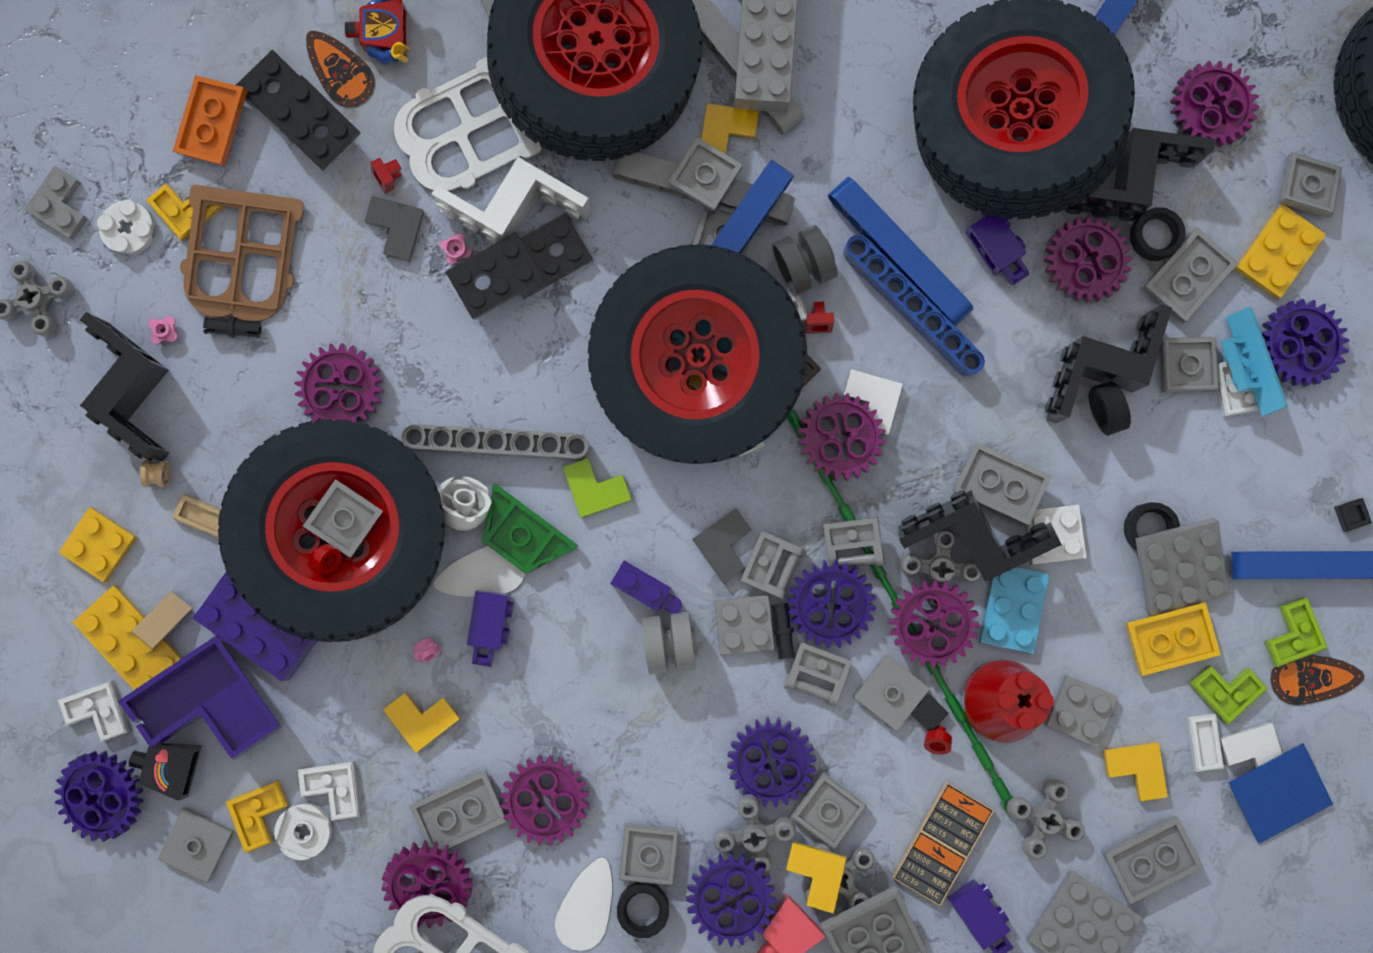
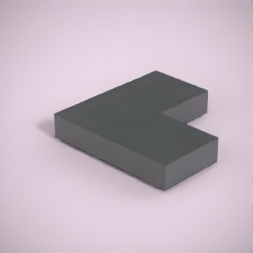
(402, 223)
(716, 543)

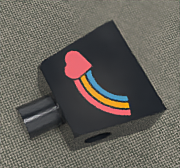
(167, 768)

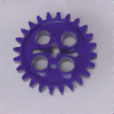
(1312, 321)
(807, 602)
(794, 754)
(99, 796)
(744, 921)

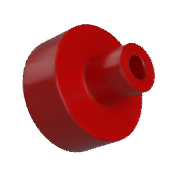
(326, 558)
(938, 741)

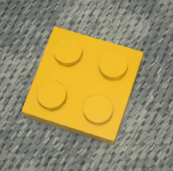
(98, 544)

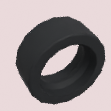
(1171, 219)
(1109, 408)
(1133, 516)
(643, 931)

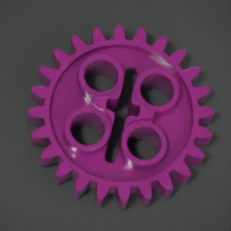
(1236, 95)
(1108, 248)
(341, 363)
(866, 435)
(947, 602)
(525, 814)
(426, 881)

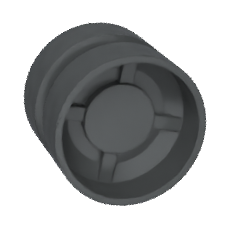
(812, 257)

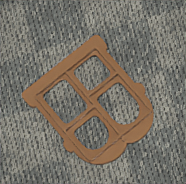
(233, 299)

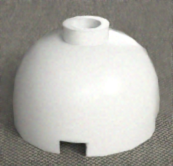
(464, 503)

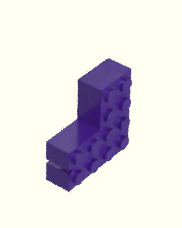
(244, 629)
(205, 686)

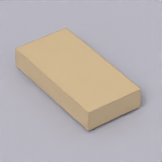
(197, 515)
(162, 620)

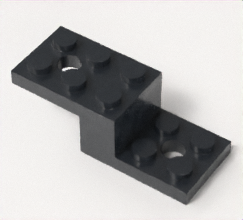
(298, 110)
(519, 266)

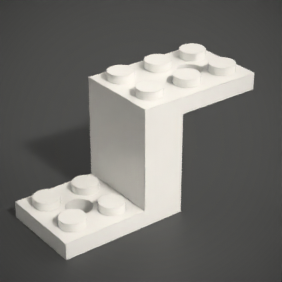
(513, 202)

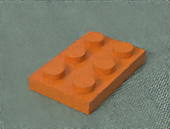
(210, 120)

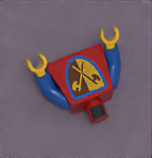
(381, 30)

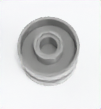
(675, 642)

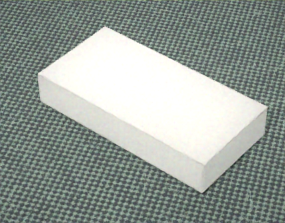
(1205, 742)

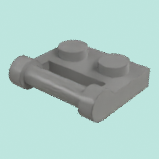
(854, 535)
(764, 561)
(821, 665)

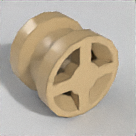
(155, 474)

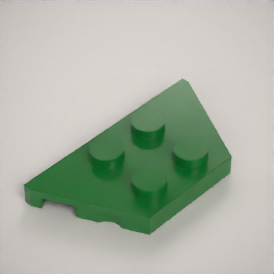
(522, 534)

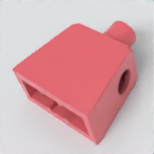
(790, 929)

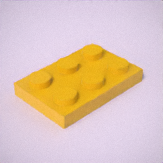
(1279, 251)
(1172, 639)

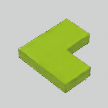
(593, 496)
(1303, 635)
(1228, 699)

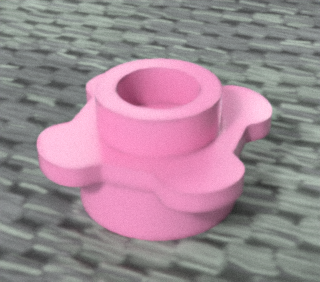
(456, 241)
(170, 333)
(426, 650)

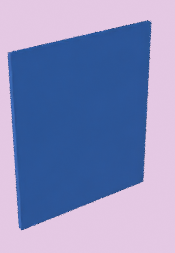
(1280, 793)

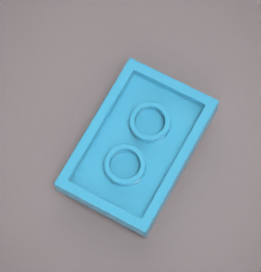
(1014, 609)

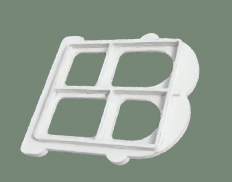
(422, 149)
(406, 932)

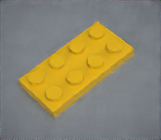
(109, 629)

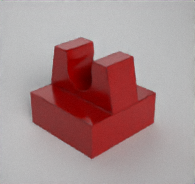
(386, 173)
(819, 320)

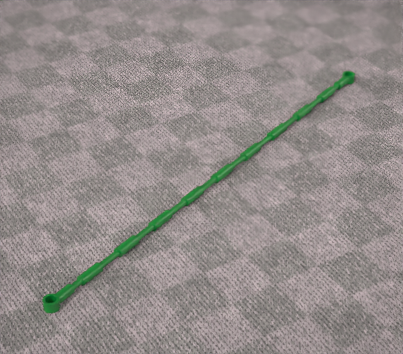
(950, 698)

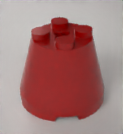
(1006, 701)

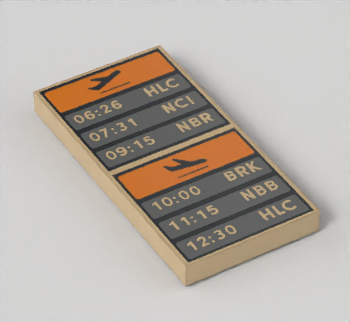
(942, 843)

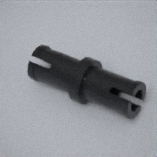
(232, 327)
(783, 631)

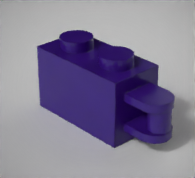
(999, 247)
(645, 588)
(489, 624)
(981, 917)

